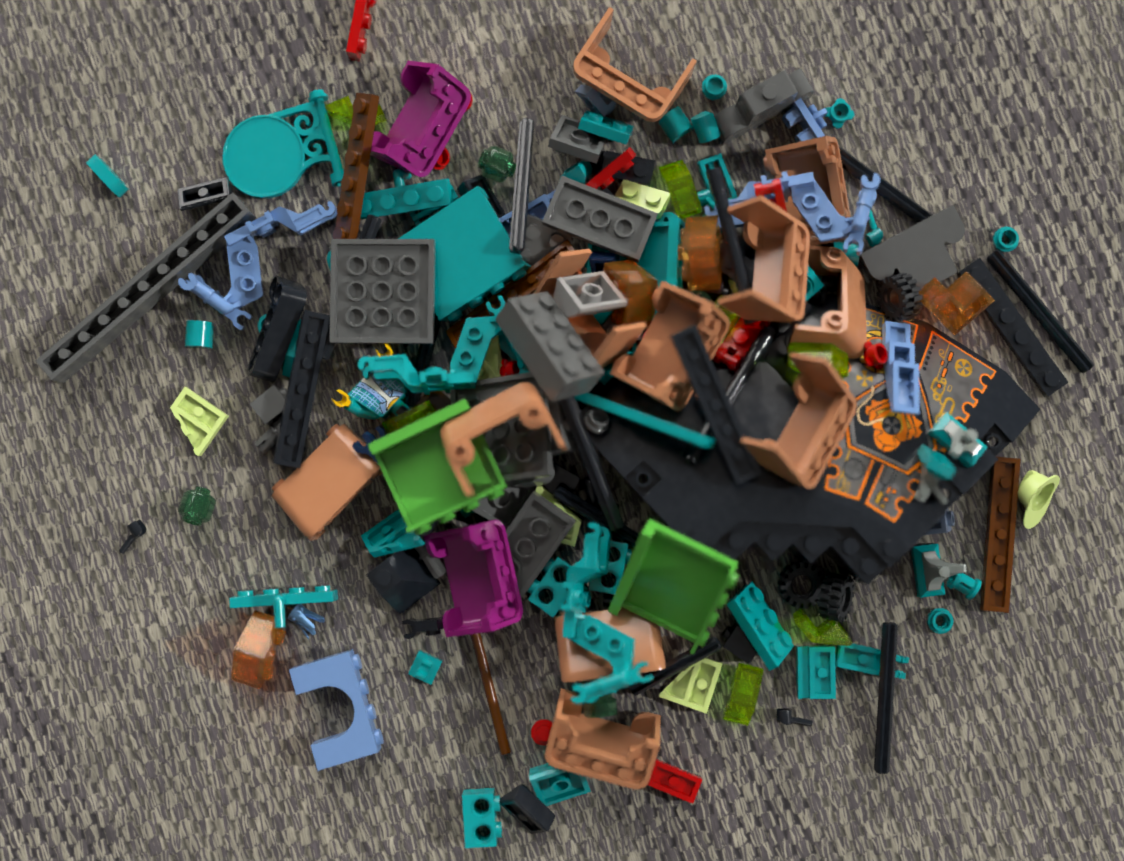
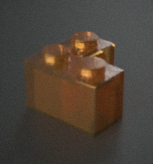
(701, 253)
(637, 288)
(956, 304)
(255, 650)

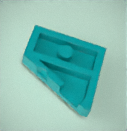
(390, 536)

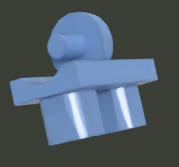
(809, 119)

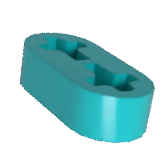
(107, 175)

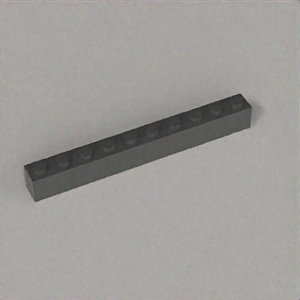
(144, 290)

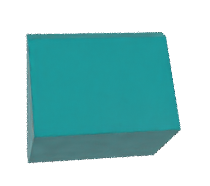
(556, 785)

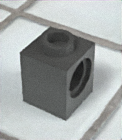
(270, 404)

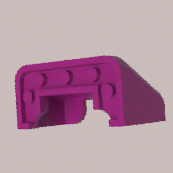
(425, 120)
(478, 576)

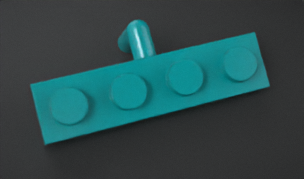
(406, 198)
(272, 597)

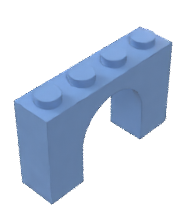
(343, 673)

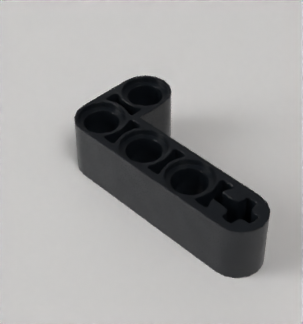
(278, 328)

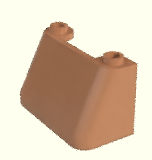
(816, 156)
(655, 364)
(325, 482)
(581, 664)
(603, 747)

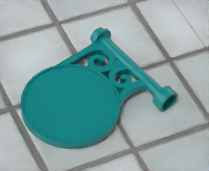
(268, 155)

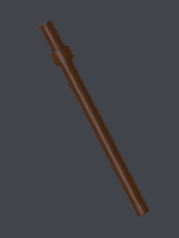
(490, 693)

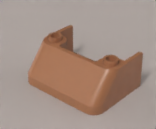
(594, 70)
(779, 263)
(847, 325)
(602, 346)
(814, 427)
(458, 431)

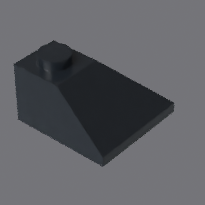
(403, 579)

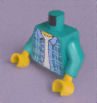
(375, 398)

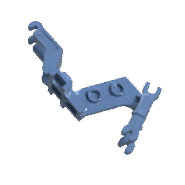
(817, 208)
(244, 259)

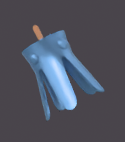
(298, 617)

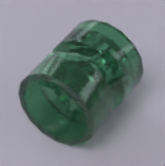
(603, 707)

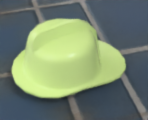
(1035, 495)

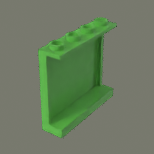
(423, 476)
(675, 583)

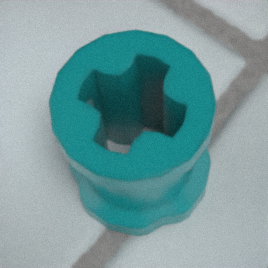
(970, 589)

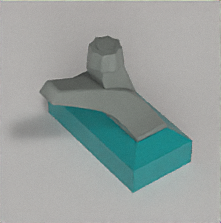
(957, 440)
(933, 467)
(931, 570)

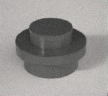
(596, 420)

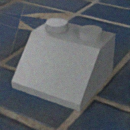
(587, 294)

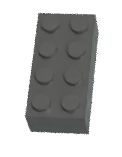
(549, 346)

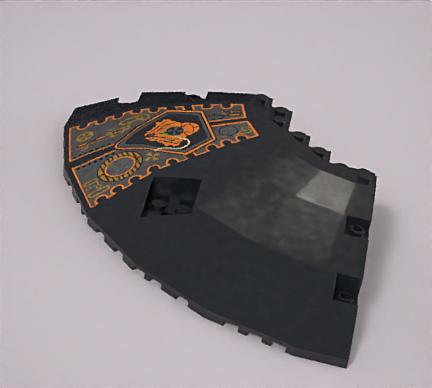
(865, 497)

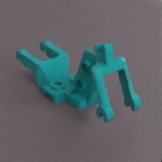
(464, 365)
(592, 632)

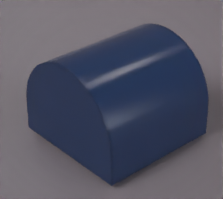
(598, 259)

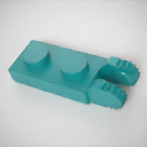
(864, 659)

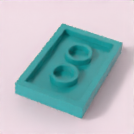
(760, 625)

